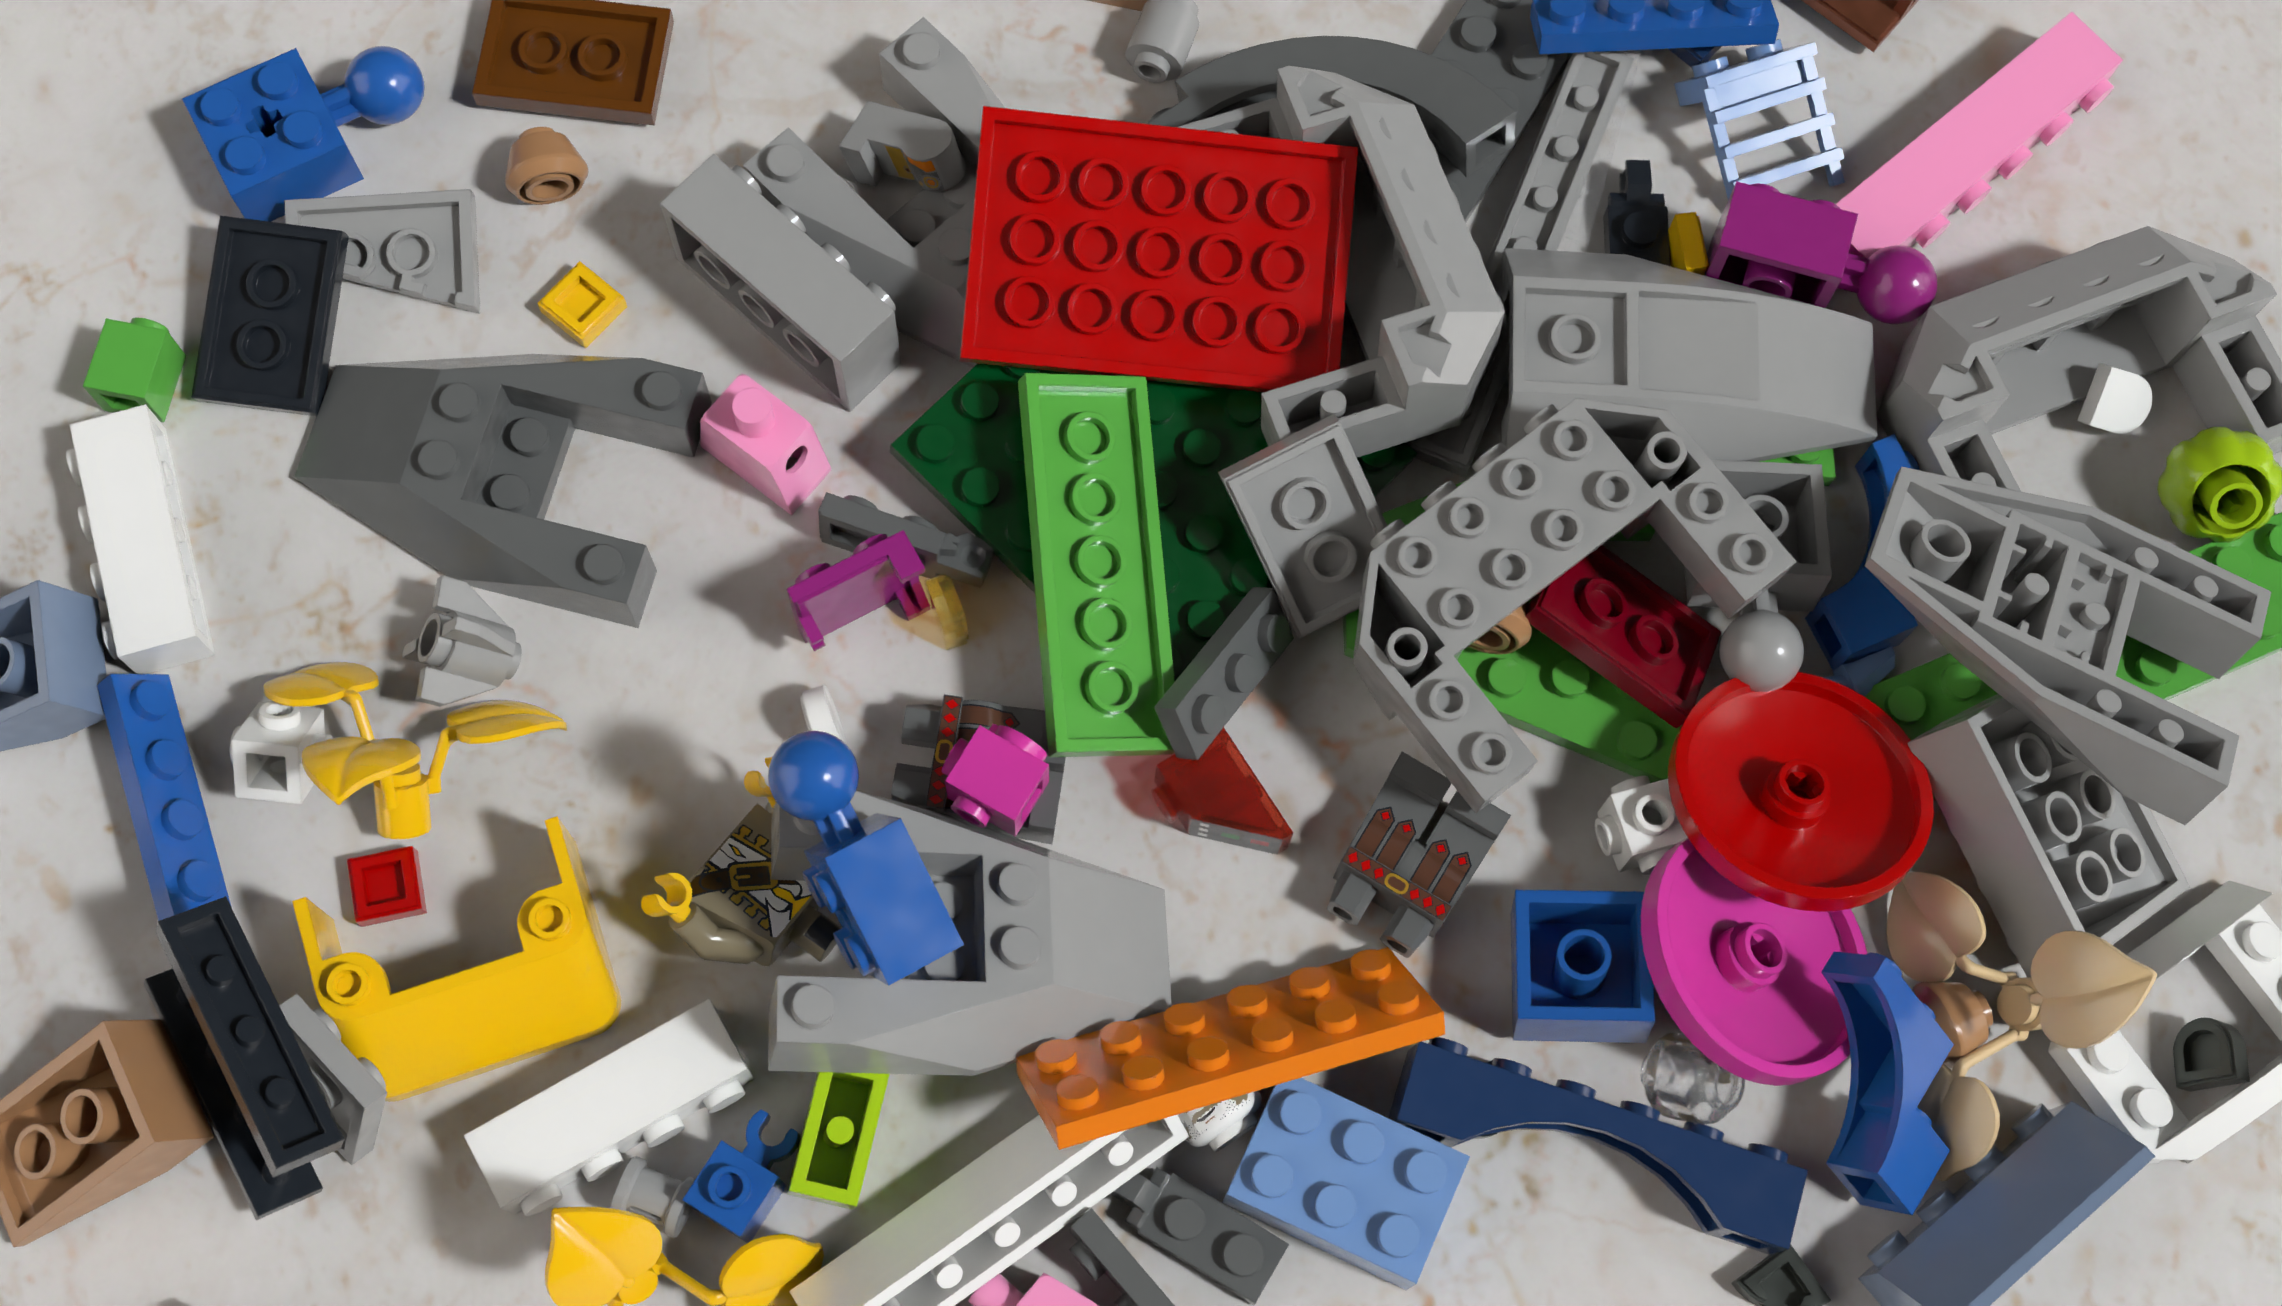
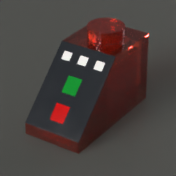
(1220, 799)

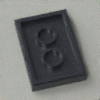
(270, 316)

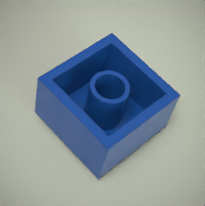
(1579, 967)

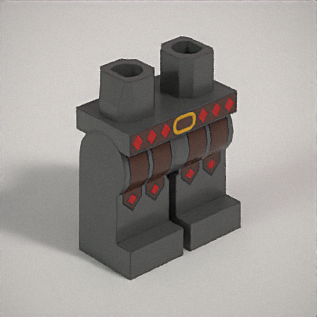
(958, 718)
(1398, 871)

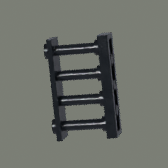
(242, 1058)

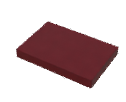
(1628, 632)

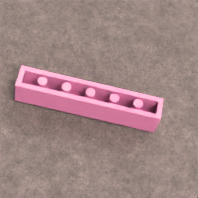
(1981, 139)

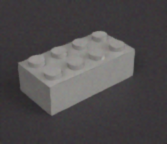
(783, 280)

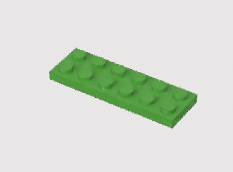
(1096, 563)

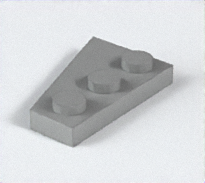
(404, 241)

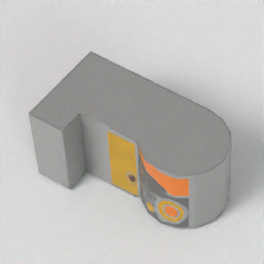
(902, 146)

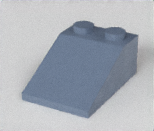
(49, 664)

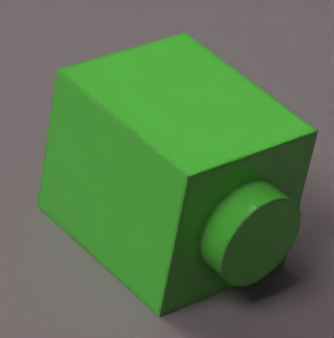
(135, 367)

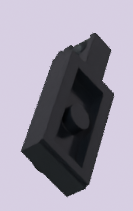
(1637, 218)

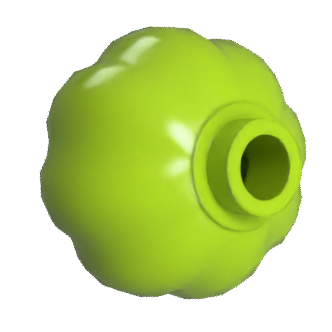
(2220, 484)

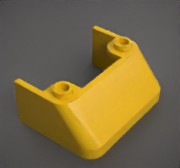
(482, 1015)

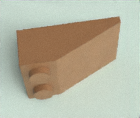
(94, 1126)

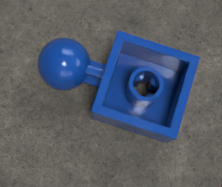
(281, 136)
(861, 868)

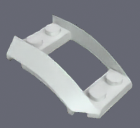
(2123, 1087)

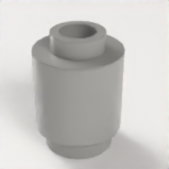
(1162, 39)

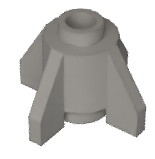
(465, 648)

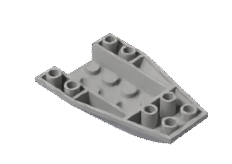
(1729, 361)

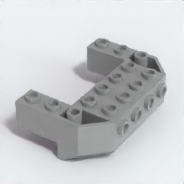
(1412, 269)
(2042, 333)
(1512, 535)

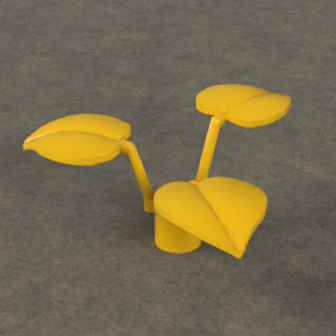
(351, 762)
(617, 1256)

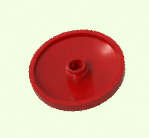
(1800, 793)

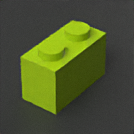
(837, 1137)

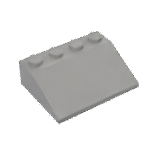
(2044, 830)

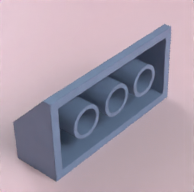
(2008, 1211)

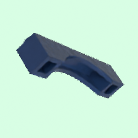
(1729, 1190)

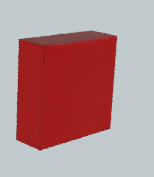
(386, 886)

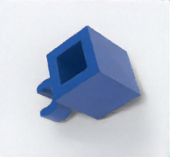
(737, 1186)

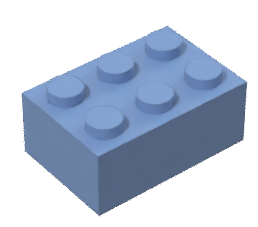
(1346, 1181)

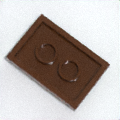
(575, 58)

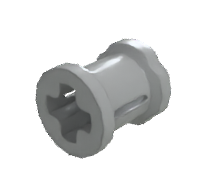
(653, 1196)

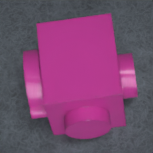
(996, 777)

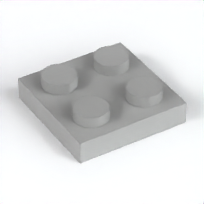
(349, 1084)

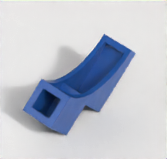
(1863, 612)
(1896, 1049)

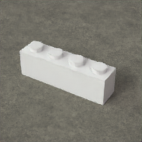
(139, 541)
(609, 1109)

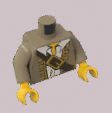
(733, 905)

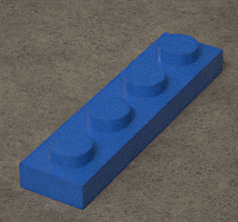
(1650, 24)
(162, 792)

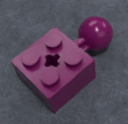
(1804, 255)

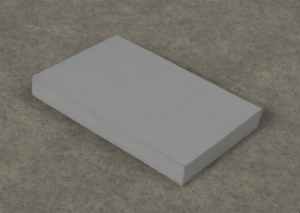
(1308, 521)

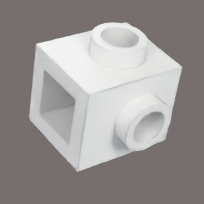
(269, 752)
(1638, 824)

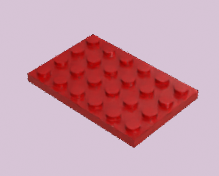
(1157, 251)

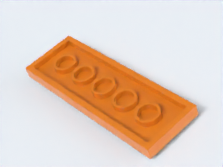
(1227, 1046)

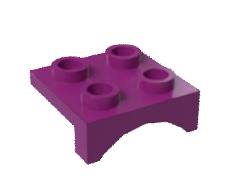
(872, 577)

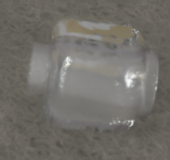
(1687, 1083)

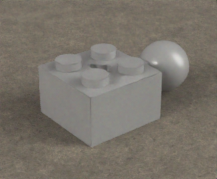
(1790, 500)

